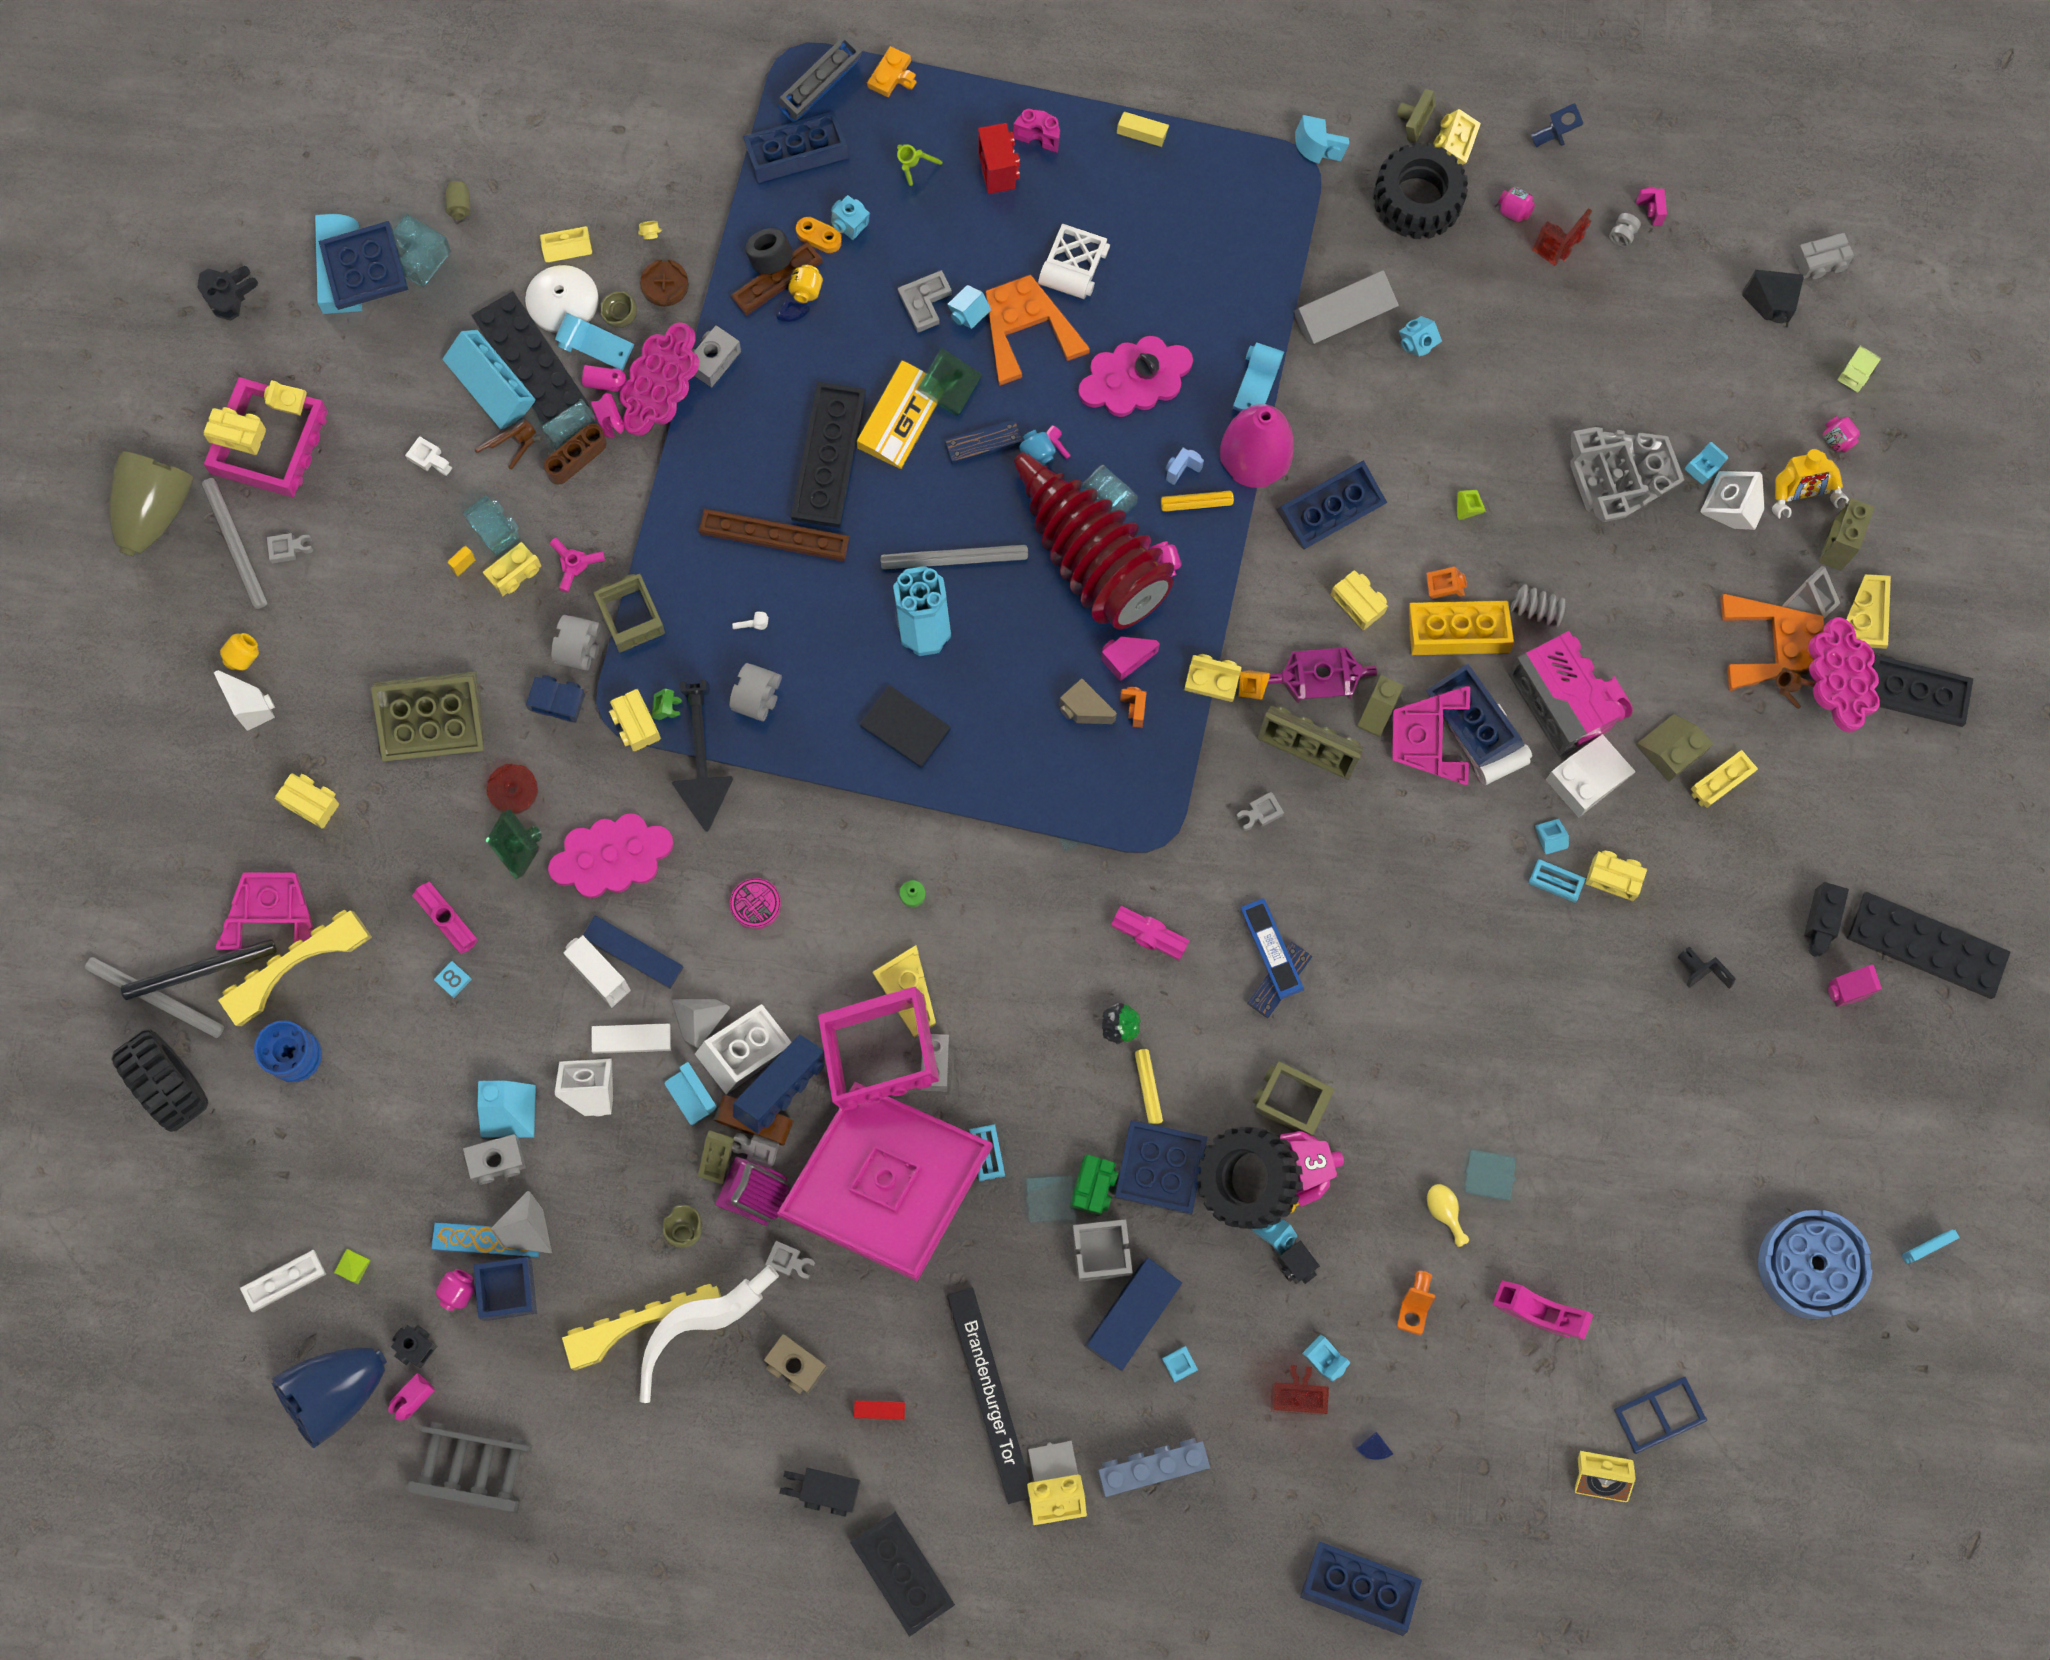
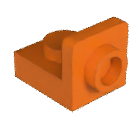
(1446, 582)
(1137, 704)

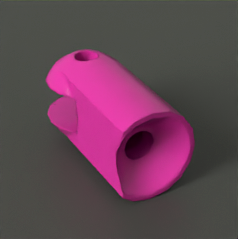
(603, 378)
(608, 415)
(1616, 693)
(410, 1397)

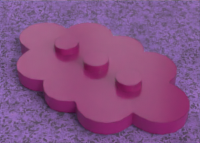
(659, 379)
(1121, 389)
(1844, 674)
(611, 856)

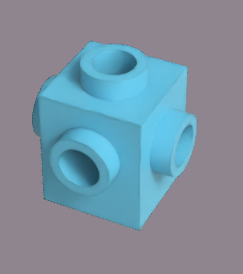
(849, 217)
(1420, 336)

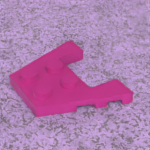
(1419, 735)
(266, 900)

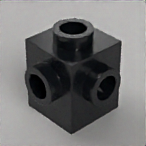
(421, 1349)

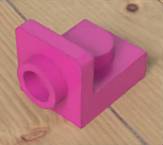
(1656, 204)

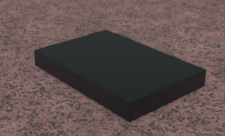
(905, 726)

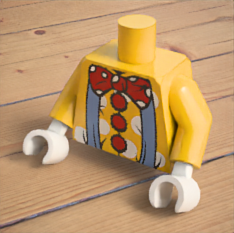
(1807, 477)

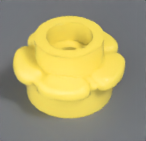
(649, 229)

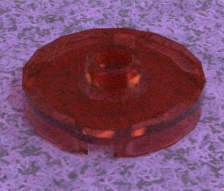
(512, 776)

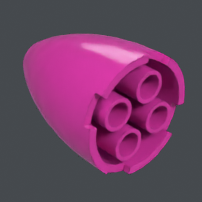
(1258, 446)

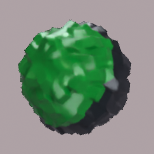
(1120, 1023)

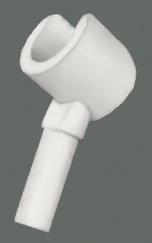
(760, 622)

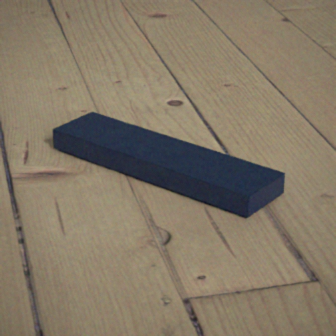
(632, 952)

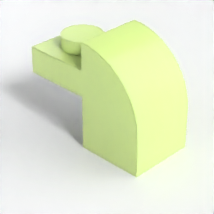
(1859, 369)

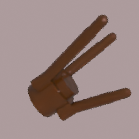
(519, 432)
(1791, 681)

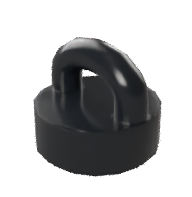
(1146, 366)

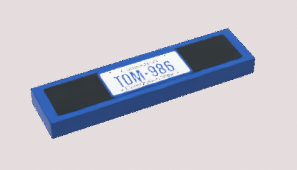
(1272, 949)

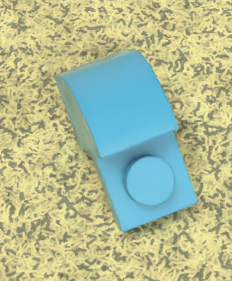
(1316, 143)

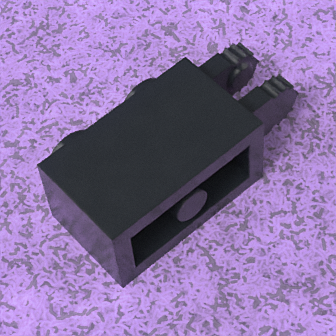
(1825, 917)
(825, 1490)

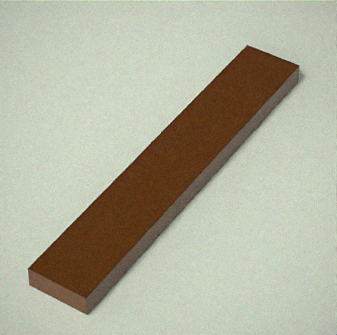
(774, 535)

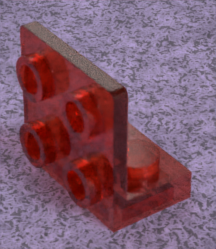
(1555, 244)

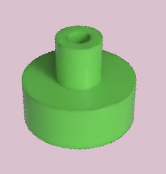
(912, 899)

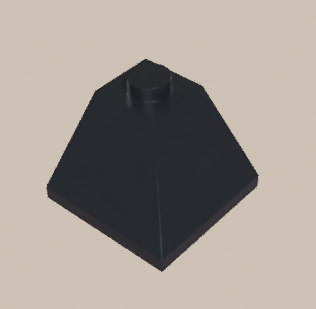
(1774, 294)

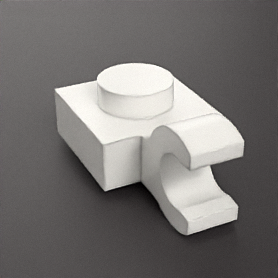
(426, 455)

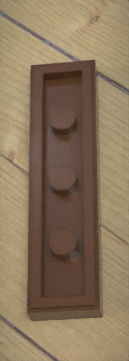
(769, 285)

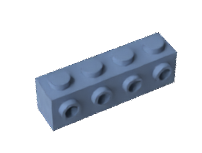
(1153, 1469)

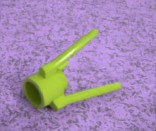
(909, 158)

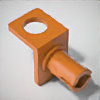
(1417, 1302)

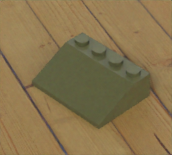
(428, 716)
(1310, 742)

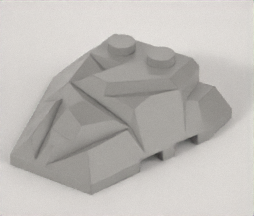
(1622, 470)

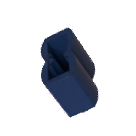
(555, 698)

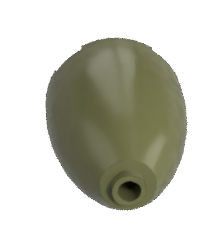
(144, 500)

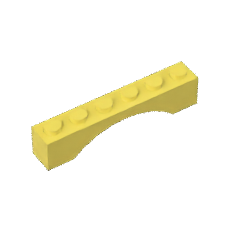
(250, 997)
(592, 1344)

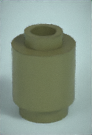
(457, 200)

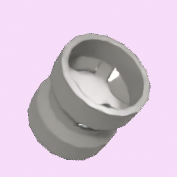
(1623, 233)

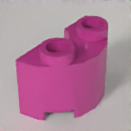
(1039, 126)

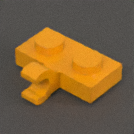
(892, 71)

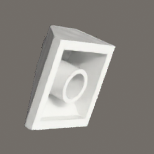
(1736, 499)
(246, 701)
(586, 1086)

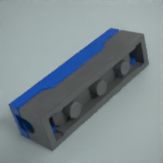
(819, 79)

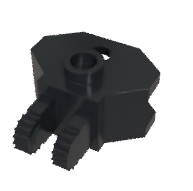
(222, 291)

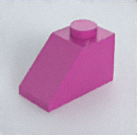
(1127, 654)
(1854, 986)

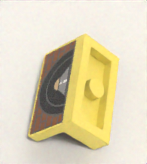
(1605, 1476)

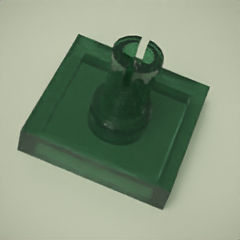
(949, 382)
(514, 843)

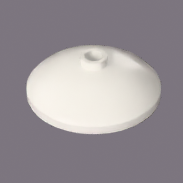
(550, 308)

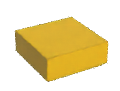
(461, 560)

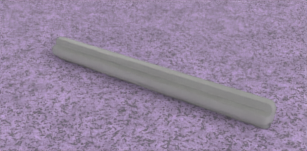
(234, 543)
(951, 557)
(157, 999)

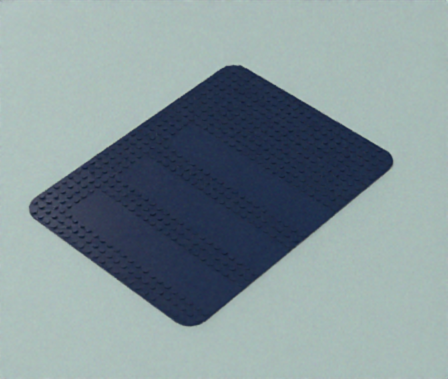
(1199, 254)

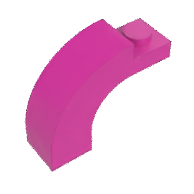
(1541, 1312)

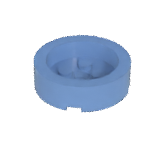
(1788, 1268)

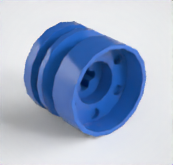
(274, 1051)

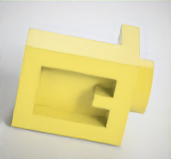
(284, 398)

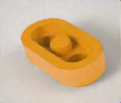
(817, 235)

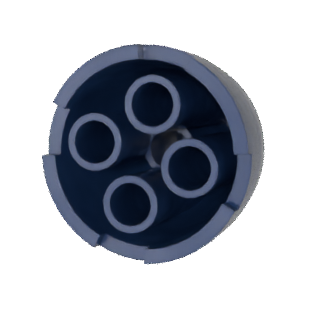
(328, 1390)

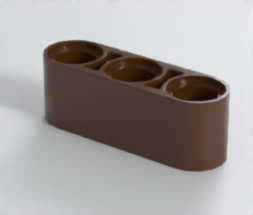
(571, 465)
(777, 1131)

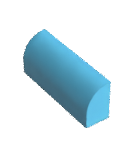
(326, 227)
(488, 378)

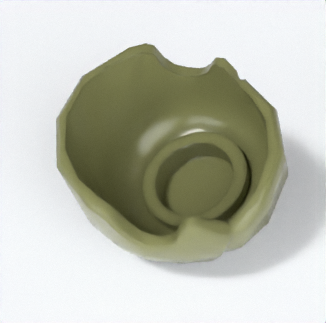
(618, 309)
(682, 1227)

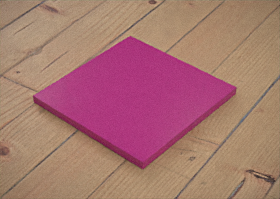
(886, 1183)

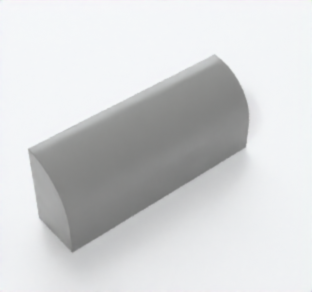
(1345, 308)

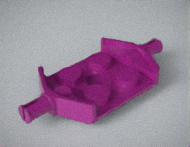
(1304, 683)

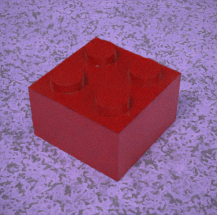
(998, 158)

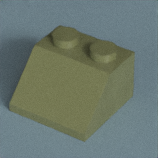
(1674, 746)

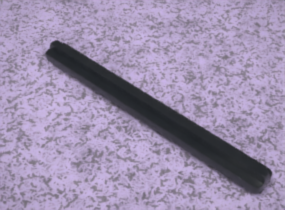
(198, 969)

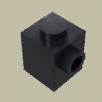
(1298, 1264)

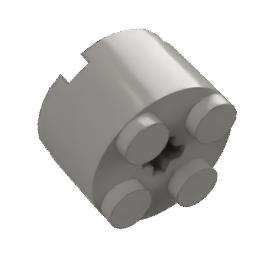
(575, 642)
(755, 692)

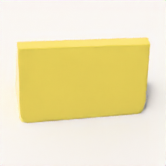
(1142, 129)
(566, 244)

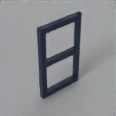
(1669, 1433)

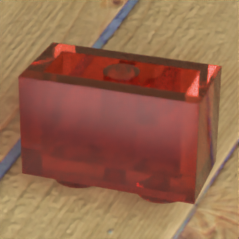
(1298, 1397)

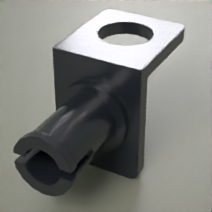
(1701, 969)

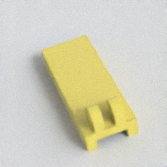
(1723, 779)

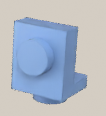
(1185, 458)

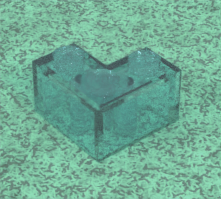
(424, 249)

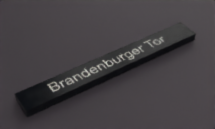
(990, 1395)

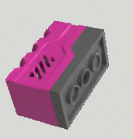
(1564, 693)

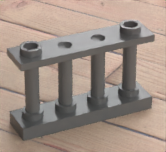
(477, 1495)

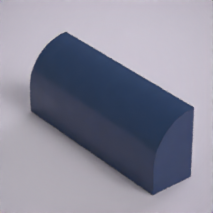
(1133, 1314)

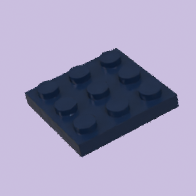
(363, 265)
(1160, 1167)

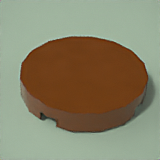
(664, 283)

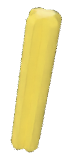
(1148, 1087)

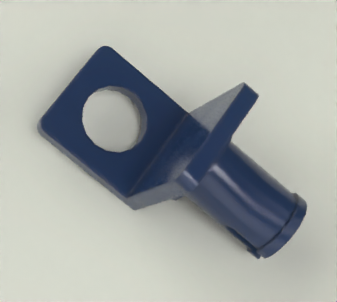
(1556, 127)

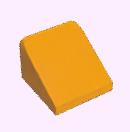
(1253, 684)

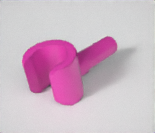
(1054, 434)

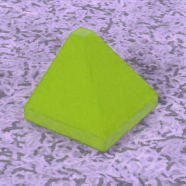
(1469, 504)
(352, 1266)

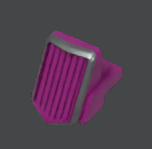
(753, 1192)

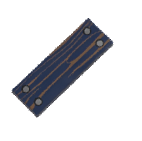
(983, 442)
(1265, 997)

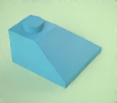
(506, 1109)

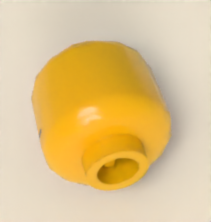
(805, 283)
(239, 651)

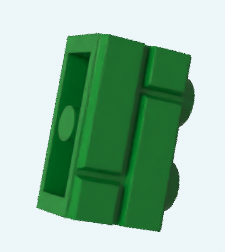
(1093, 1185)

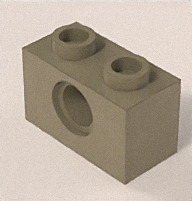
(786, 1350)

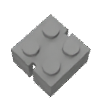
(1101, 1250)

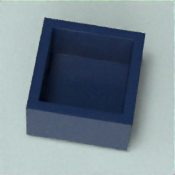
(505, 1289)

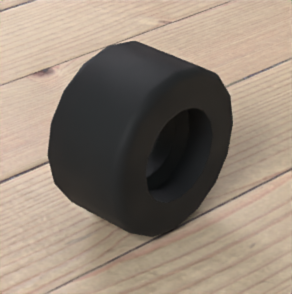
(769, 251)

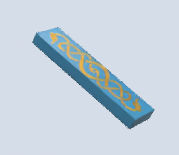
(472, 1240)

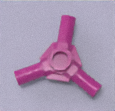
(573, 562)

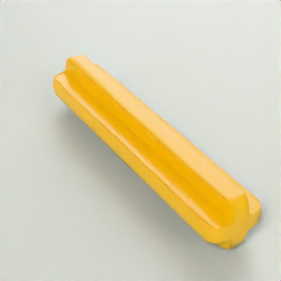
(1195, 501)

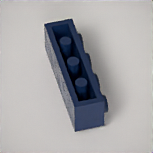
(778, 1084)

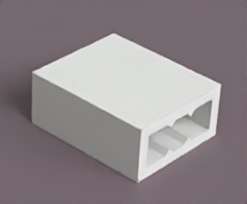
(596, 970)

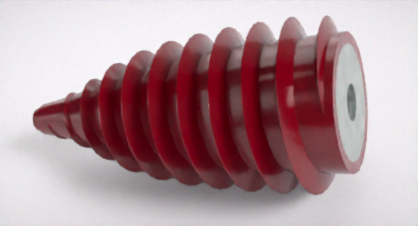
(1094, 548)

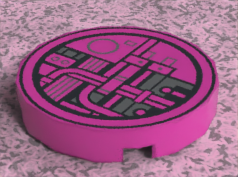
(755, 903)

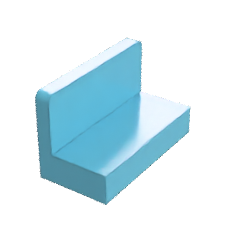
(690, 1095)

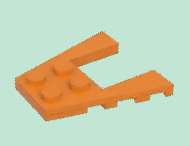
(1019, 307)
(1791, 638)

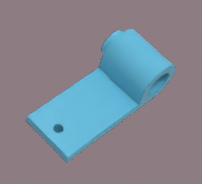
(593, 341)
(1259, 377)

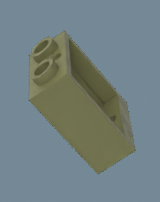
(1849, 531)
(637, 634)
(1283, 1119)

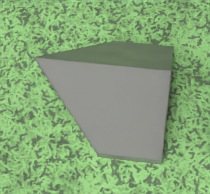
(1815, 595)
(698, 1018)
(524, 1226)

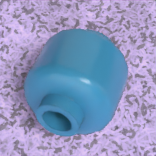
(1038, 446)

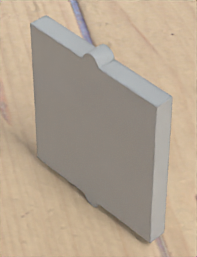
(1053, 1461)

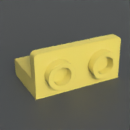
(1457, 135)
(512, 569)
(1213, 677)
(1057, 1499)

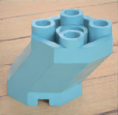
(922, 610)

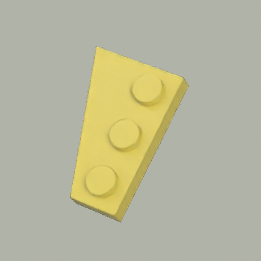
(1871, 611)
(902, 974)

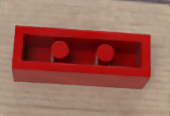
(879, 1410)

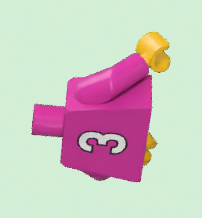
(1317, 1165)

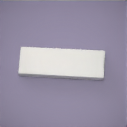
(631, 1038)
(283, 1281)

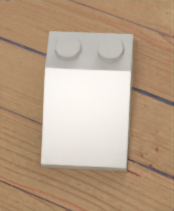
(1589, 775)
(742, 1048)

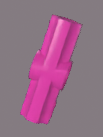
(455, 928)
(1150, 933)

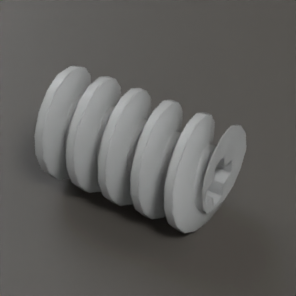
(1539, 605)

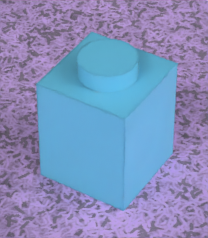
(969, 307)

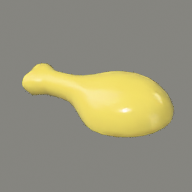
(1445, 1208)

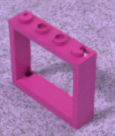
(301, 458)
(867, 1011)

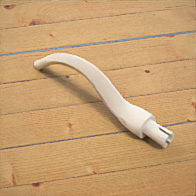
(703, 1315)

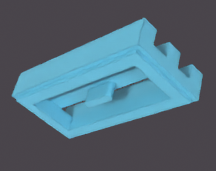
(1553, 889)
(991, 1174)
(1930, 1246)

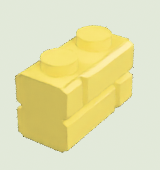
(234, 430)
(1359, 599)
(635, 720)
(307, 800)
(1616, 875)

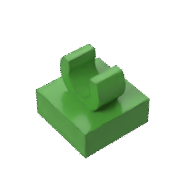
(663, 704)

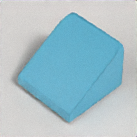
(1552, 836)

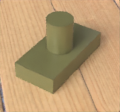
(1417, 115)
(716, 1157)

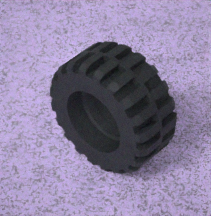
(1425, 164)
(159, 1080)
(1218, 1171)

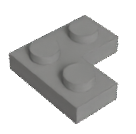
(919, 297)

